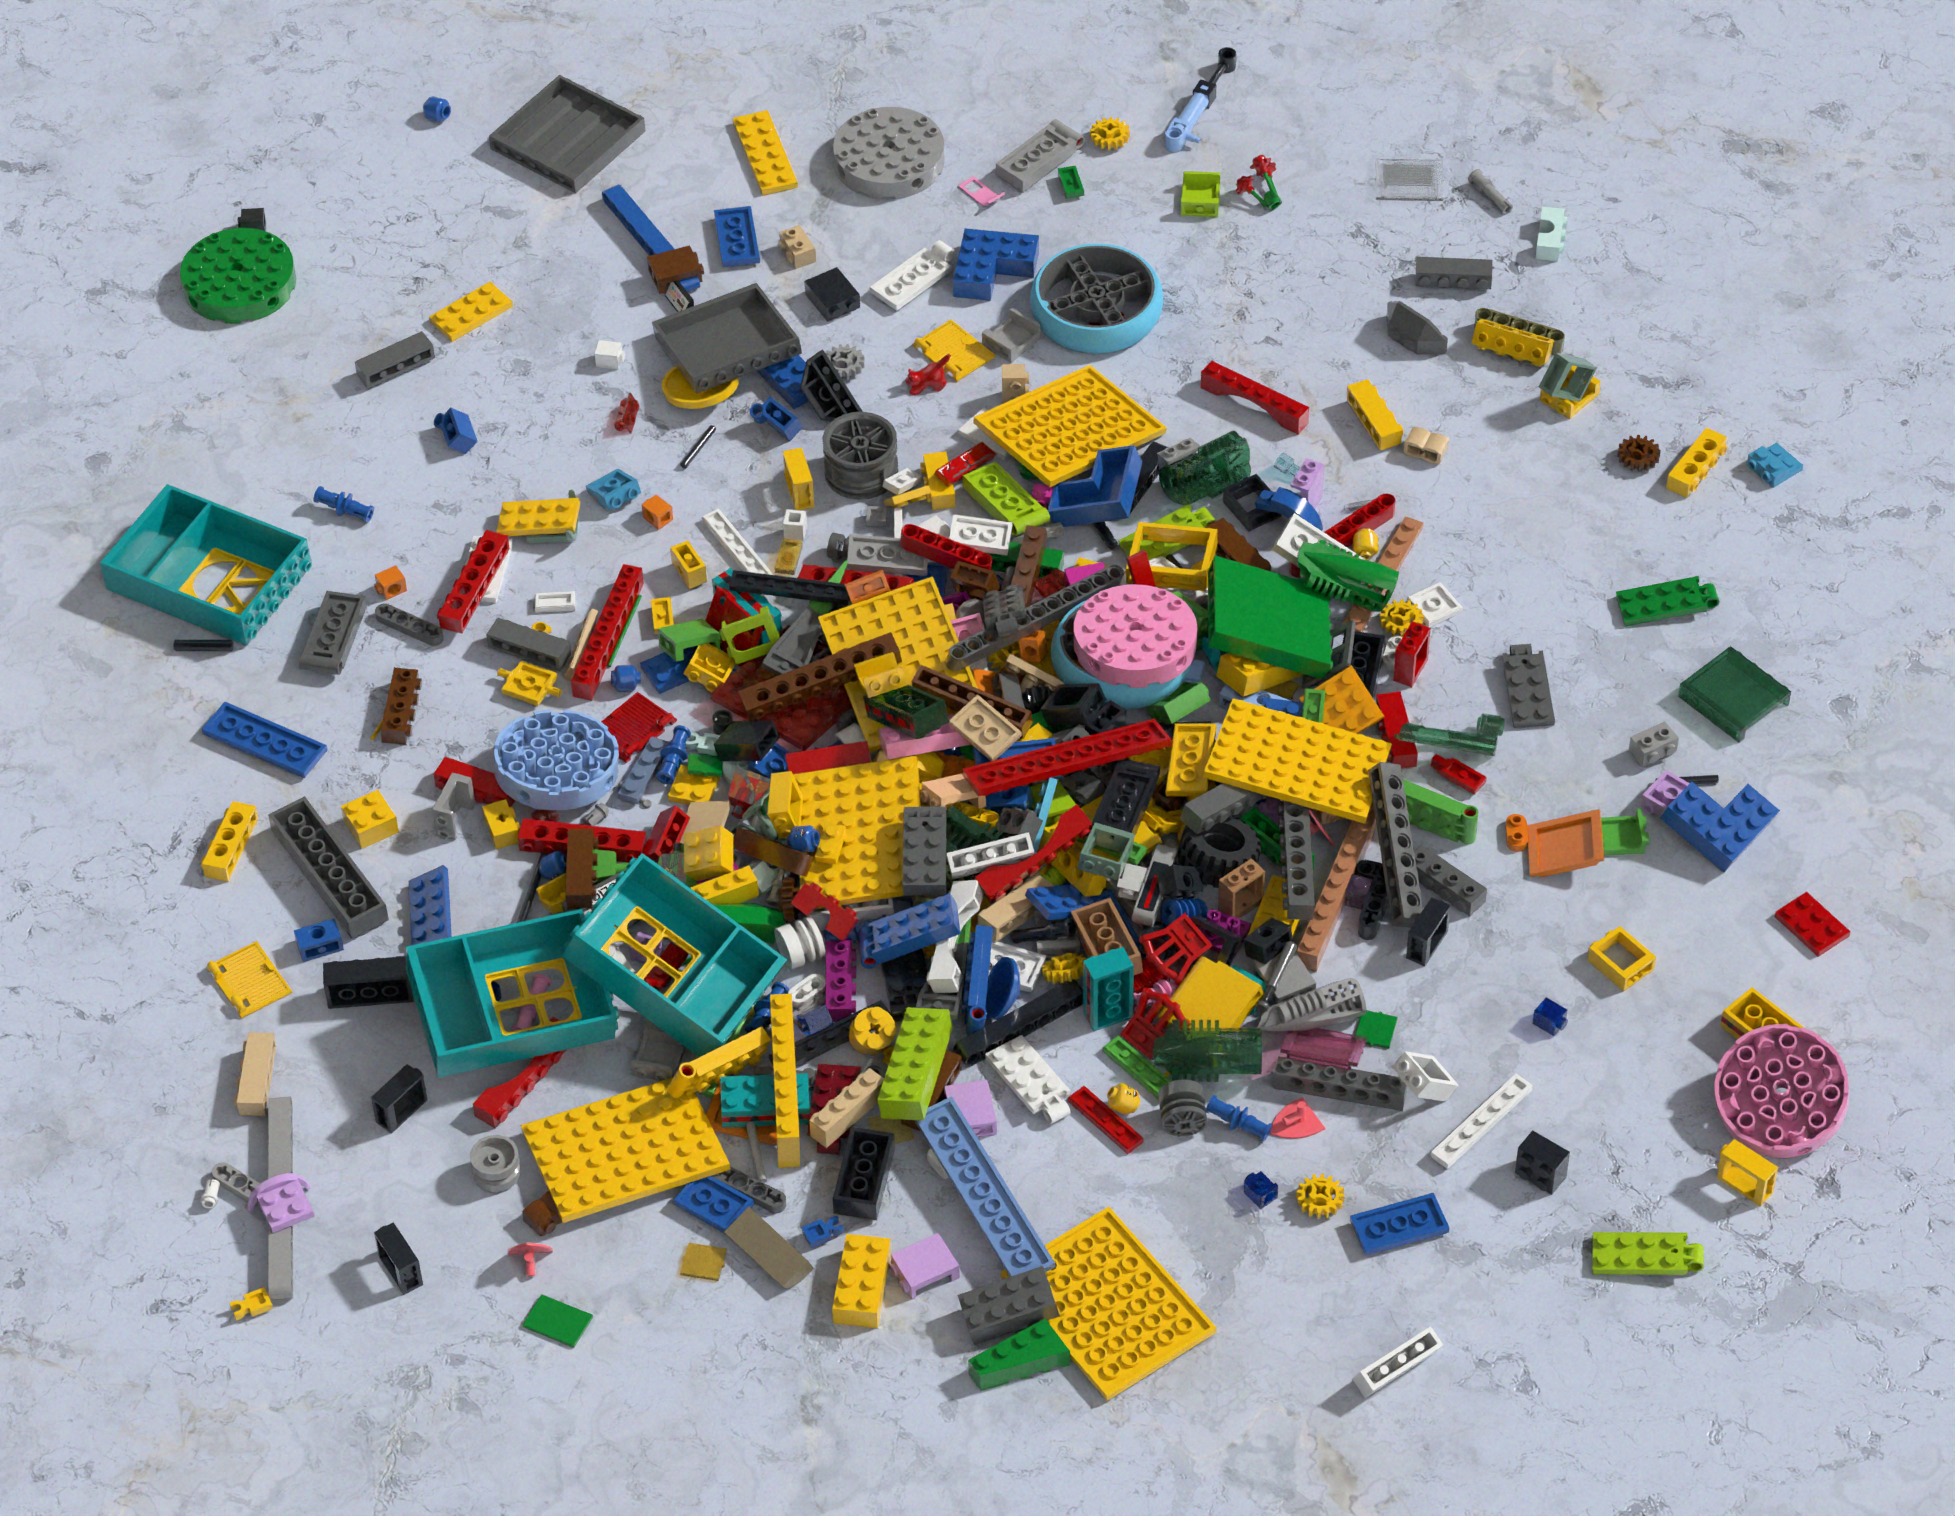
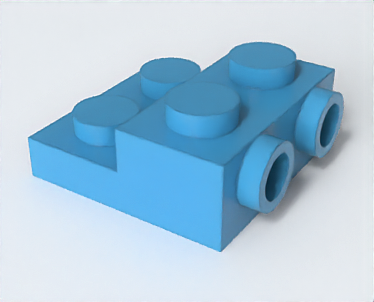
(1773, 464)
(614, 489)

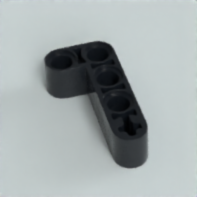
(1376, 900)

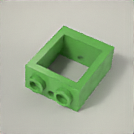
(1180, 703)

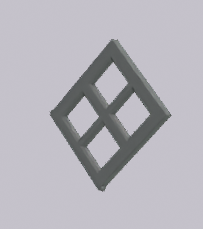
(1347, 648)

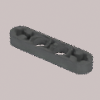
(407, 627)
(752, 1184)

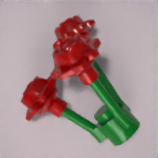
(1264, 169)

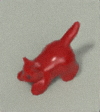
(931, 375)

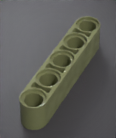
(1524, 325)

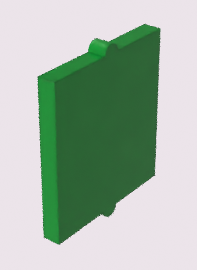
(704, 765)
(1378, 1028)

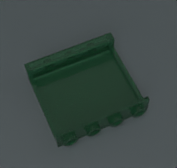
(1733, 693)

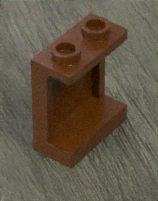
(674, 266)

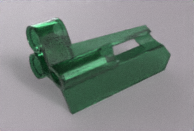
(1483, 742)

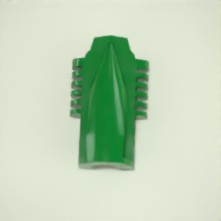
(1342, 575)

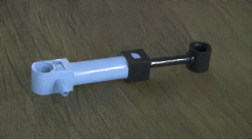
(1203, 96)

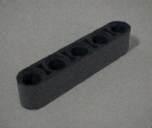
(1148, 472)

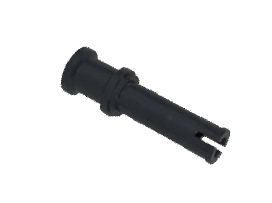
(1052, 931)

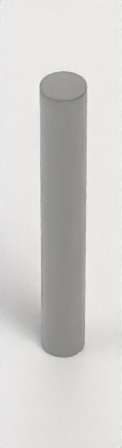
(756, 1153)

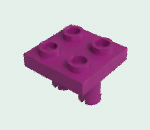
(1228, 922)

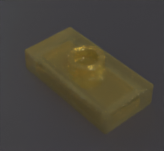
(788, 556)

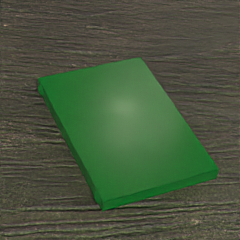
(557, 1321)

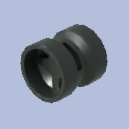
(721, 720)

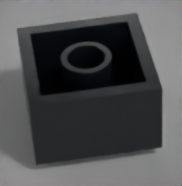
(1542, 1162)

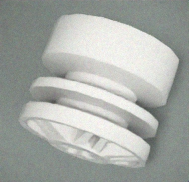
(802, 941)

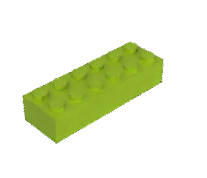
(915, 1064)

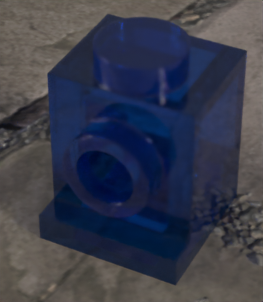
(1260, 1189)

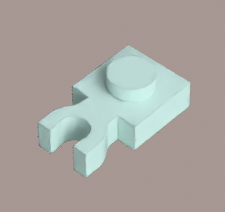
(703, 744)

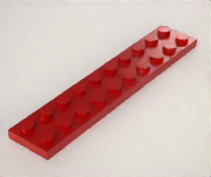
(1066, 757)

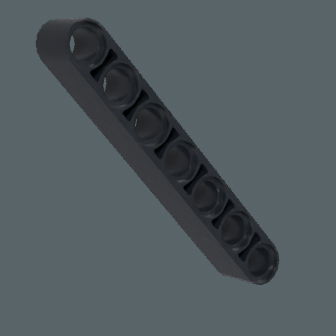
(1020, 1022)

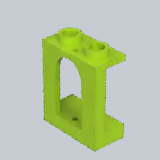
(730, 630)

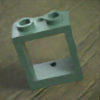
(1557, 373)
(1100, 836)

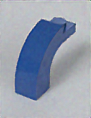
(1287, 503)

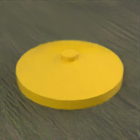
(680, 393)

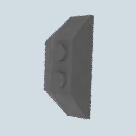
(1414, 330)

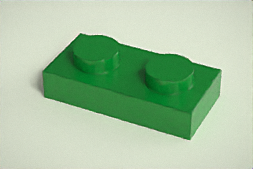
(1070, 182)

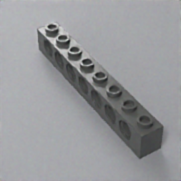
(1395, 843)
(1297, 861)

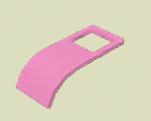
(984, 195)

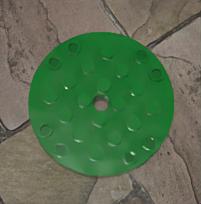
(238, 275)

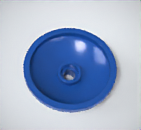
(1002, 988)

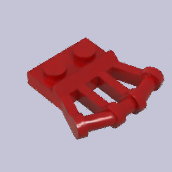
(1187, 940)
(1141, 1031)

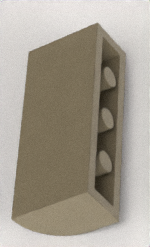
(769, 1249)

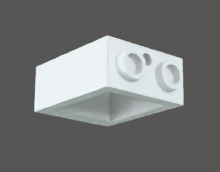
(1425, 1076)

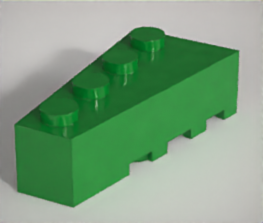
(1020, 1355)

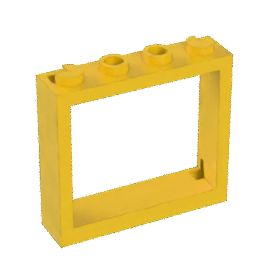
(1177, 577)

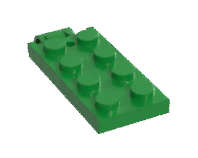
(1666, 600)

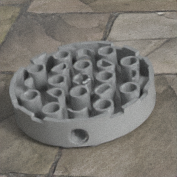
(888, 152)

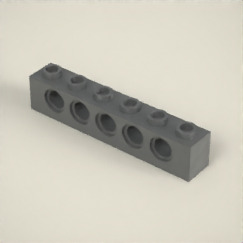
(1340, 1083)

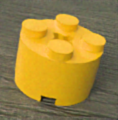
(880, 1022)

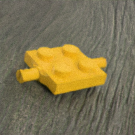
(529, 683)

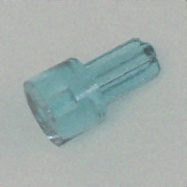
(1286, 464)

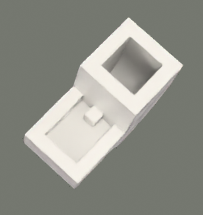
(1132, 881)

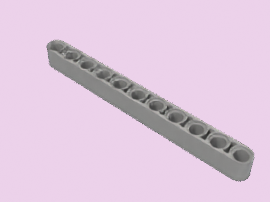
(280, 1162)

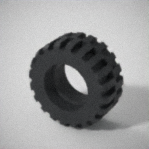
(1219, 849)

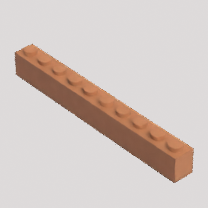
(1334, 892)

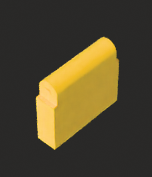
(1215, 993)

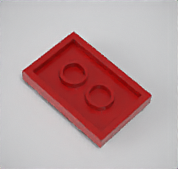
(1812, 924)

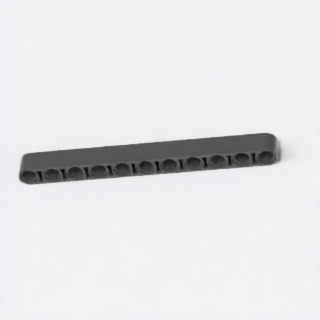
(1037, 616)

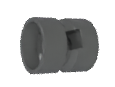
(835, 546)

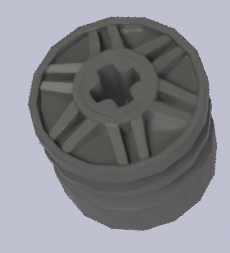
(1182, 1108)

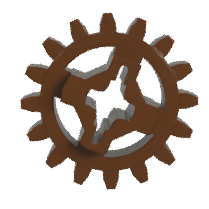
(1640, 453)
(786, 895)

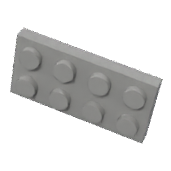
(884, 554)

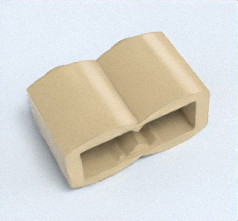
(1426, 445)

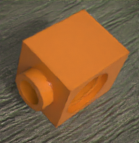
(657, 512)
(390, 583)
(1033, 647)

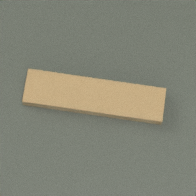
(581, 643)

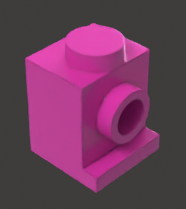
(1042, 494)

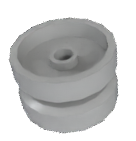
(495, 1163)

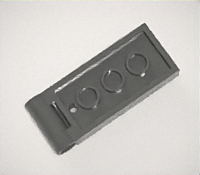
(333, 633)
(924, 851)

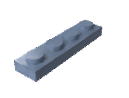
(643, 771)

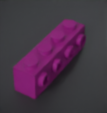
(839, 979)

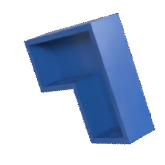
(992, 253)
(1103, 496)
(1719, 831)

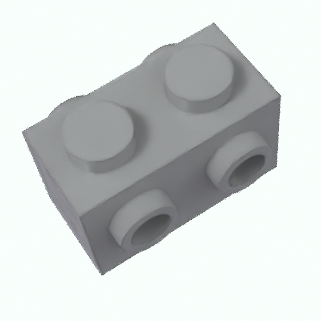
(1653, 744)

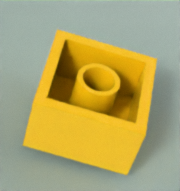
(369, 819)
(708, 853)

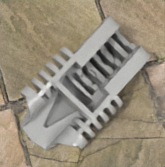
(1316, 1008)

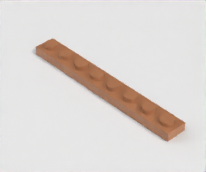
(1392, 558)

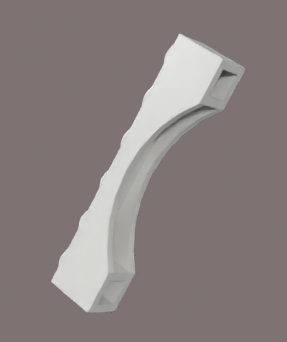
(944, 971)

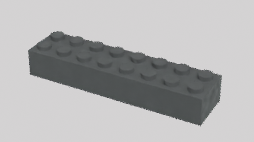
(328, 867)

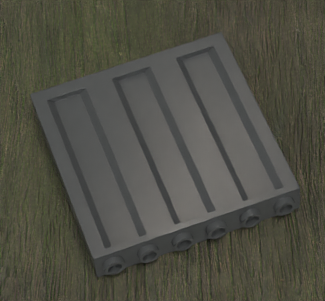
(567, 133)

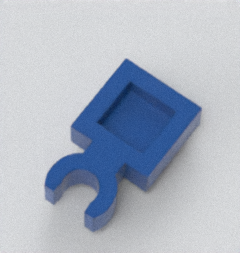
(820, 1233)

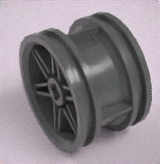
(859, 454)

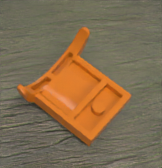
(867, 587)

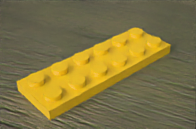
(765, 152)

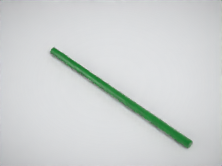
(624, 630)

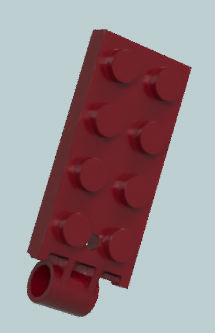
(828, 1085)

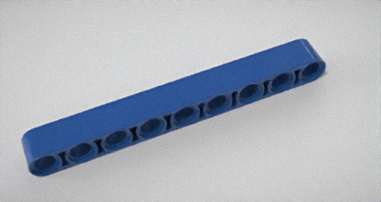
(641, 227)

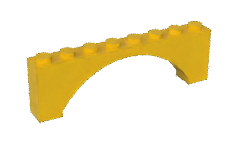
(785, 1080)

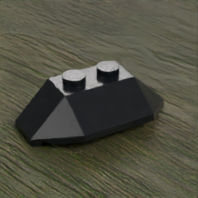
(826, 389)

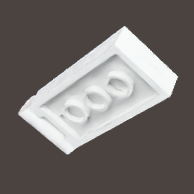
(1299, 531)

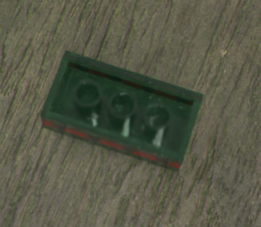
(908, 711)

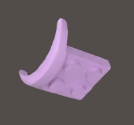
(282, 1200)

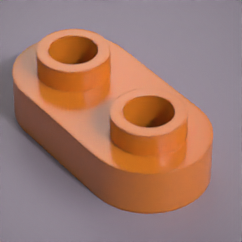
(1515, 831)

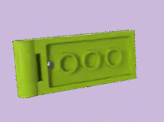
(1004, 498)

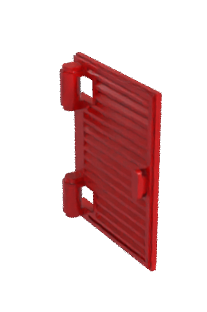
(731, 613)
(636, 723)

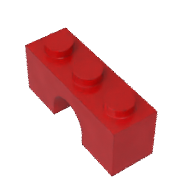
(841, 920)

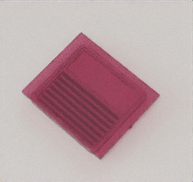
(1324, 1047)

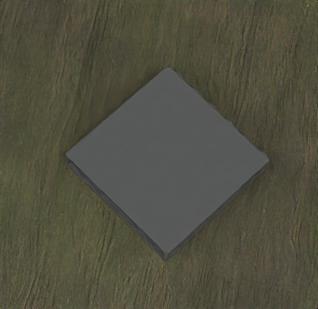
(726, 337)

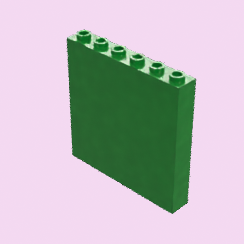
(1268, 618)

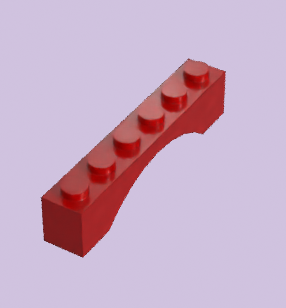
(1286, 411)
(1000, 878)
(499, 1101)

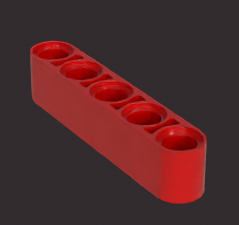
(941, 548)

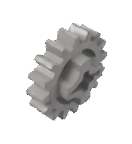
(844, 360)

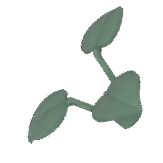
(766, 826)

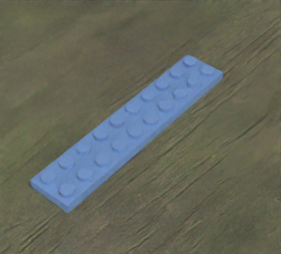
(983, 1189)

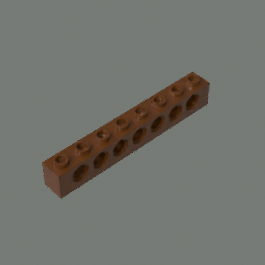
(809, 675)

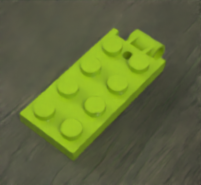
(1180, 517)
(1645, 1253)

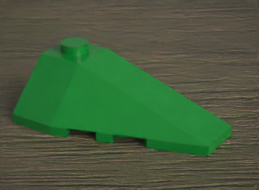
(755, 918)

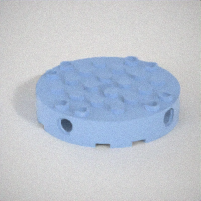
(556, 760)

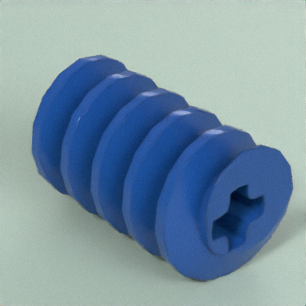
(1174, 908)

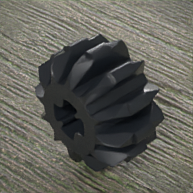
(1035, 698)

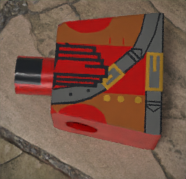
(746, 790)

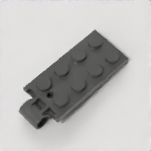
(1004, 609)
(1528, 687)

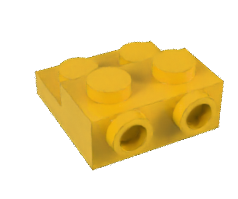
(709, 666)

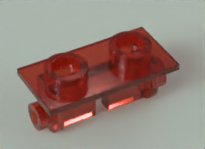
(627, 414)

